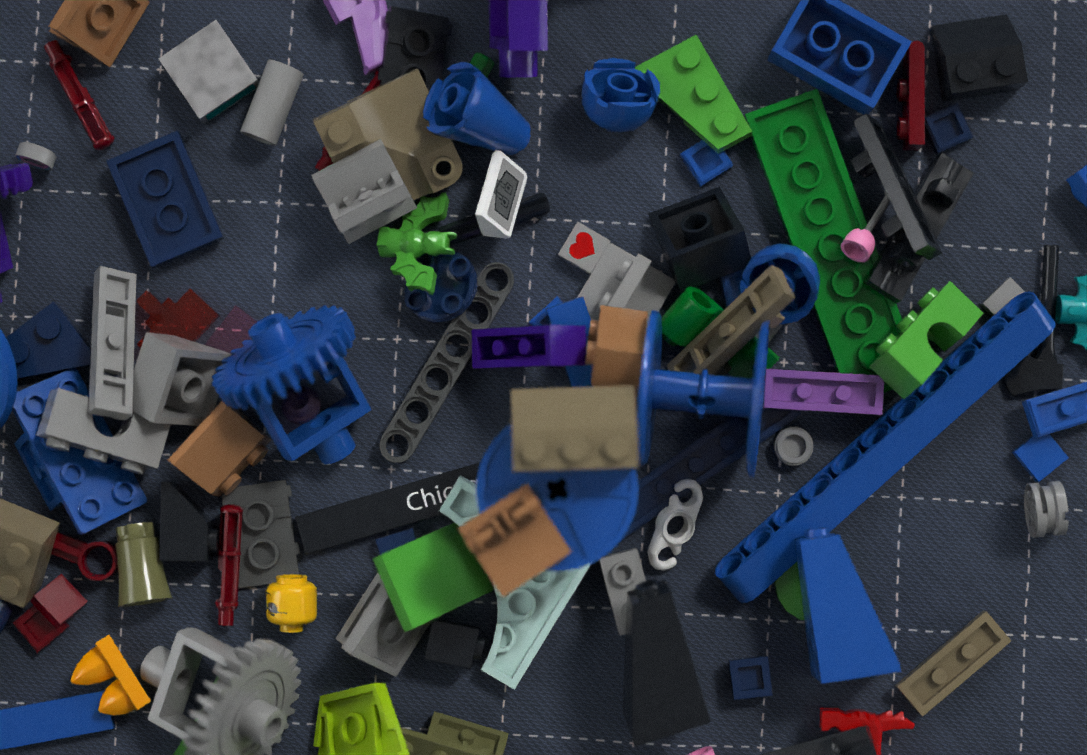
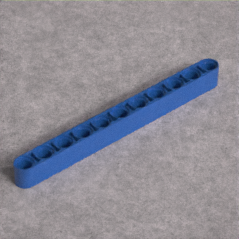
(887, 445)

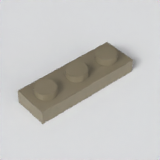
(953, 663)

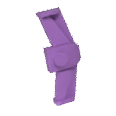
(368, 27)

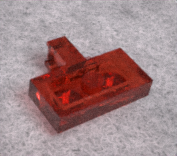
(185, 318)

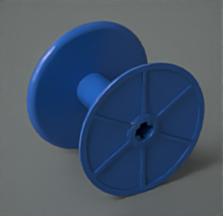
(698, 392)
(588, 517)

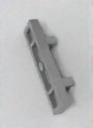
(112, 343)

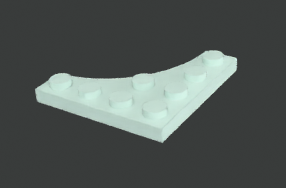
(523, 614)

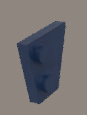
(48, 344)

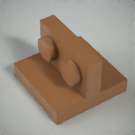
(97, 25)

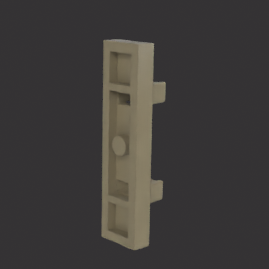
(736, 325)

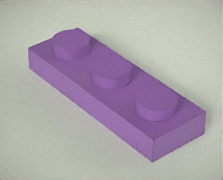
(824, 391)

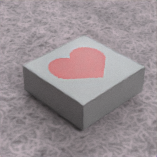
(584, 248)

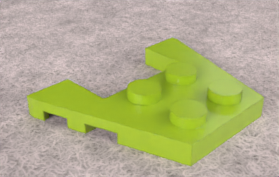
(358, 723)

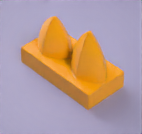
(104, 663)

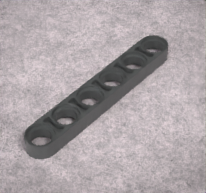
(442, 359)

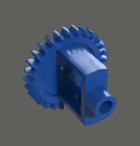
(282, 355)

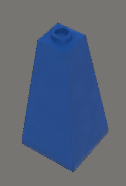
(839, 618)

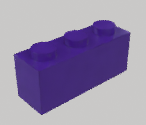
(529, 346)

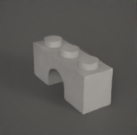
(68, 424)

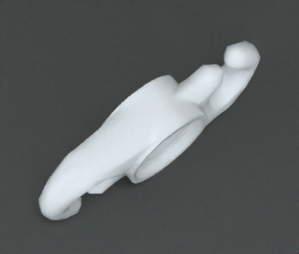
(689, 512)

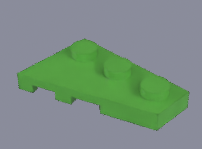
(698, 94)

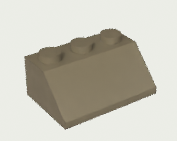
(574, 428)

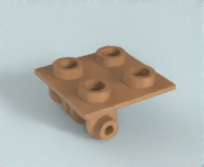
(514, 540)

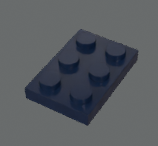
(165, 199)

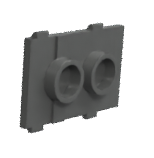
(266, 532)

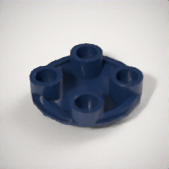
(453, 289)

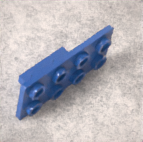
(86, 488)

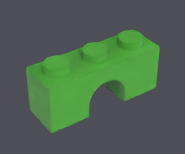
(908, 358)

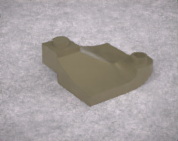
(396, 117)

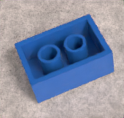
(839, 52)

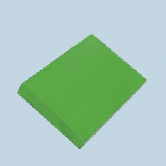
(431, 576)

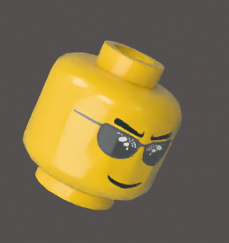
(291, 602)

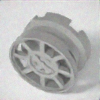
(1045, 509)

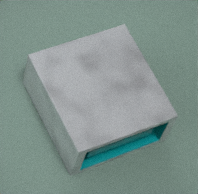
(209, 72)

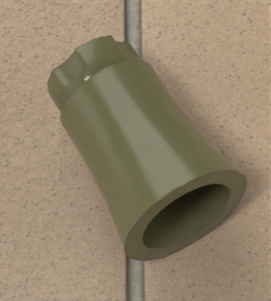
(139, 566)

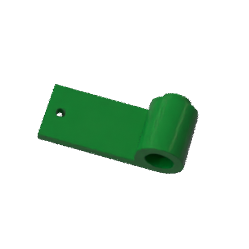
(691, 315)

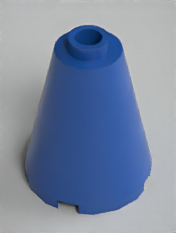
(474, 112)

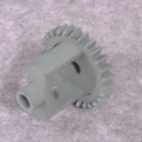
(245, 705)

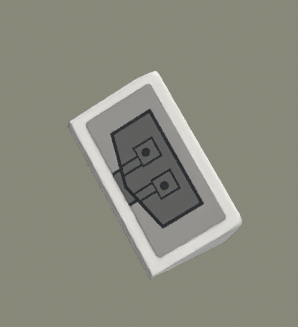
(500, 196)

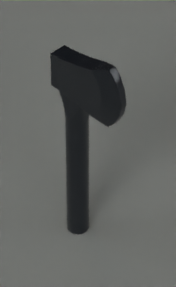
(1044, 370)

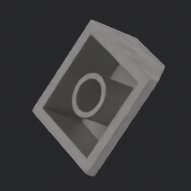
(175, 380)

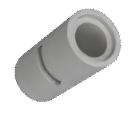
(272, 102)

